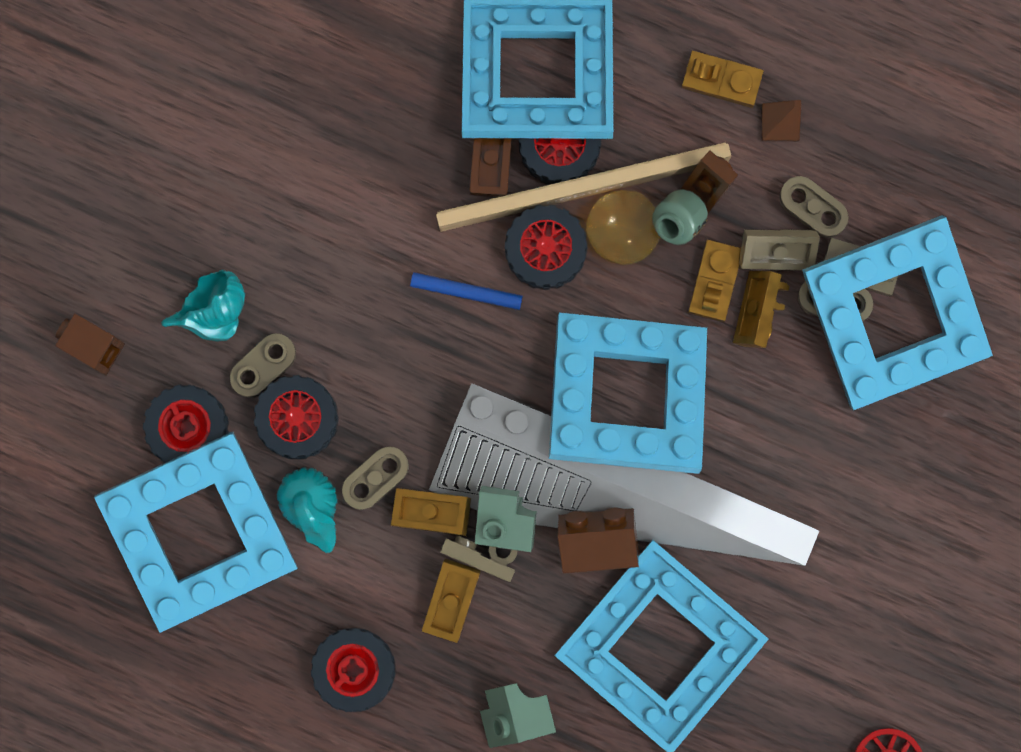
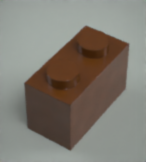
(88, 343)
(598, 540)

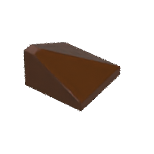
(781, 121)

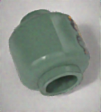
(679, 217)

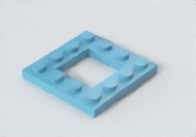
(580, 117)
(962, 335)
(580, 440)
(176, 600)
(733, 648)

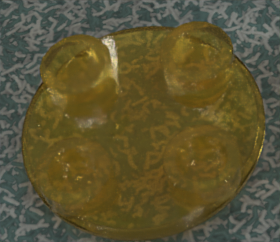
(622, 227)

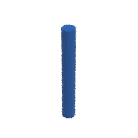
(466, 291)

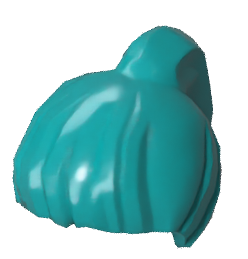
(211, 307)
(310, 505)

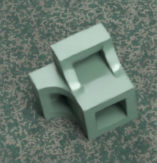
(504, 520)
(515, 716)

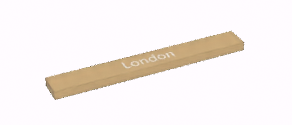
(577, 188)

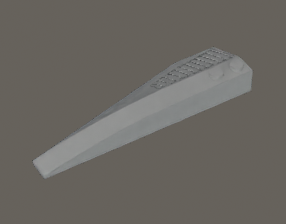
(508, 448)

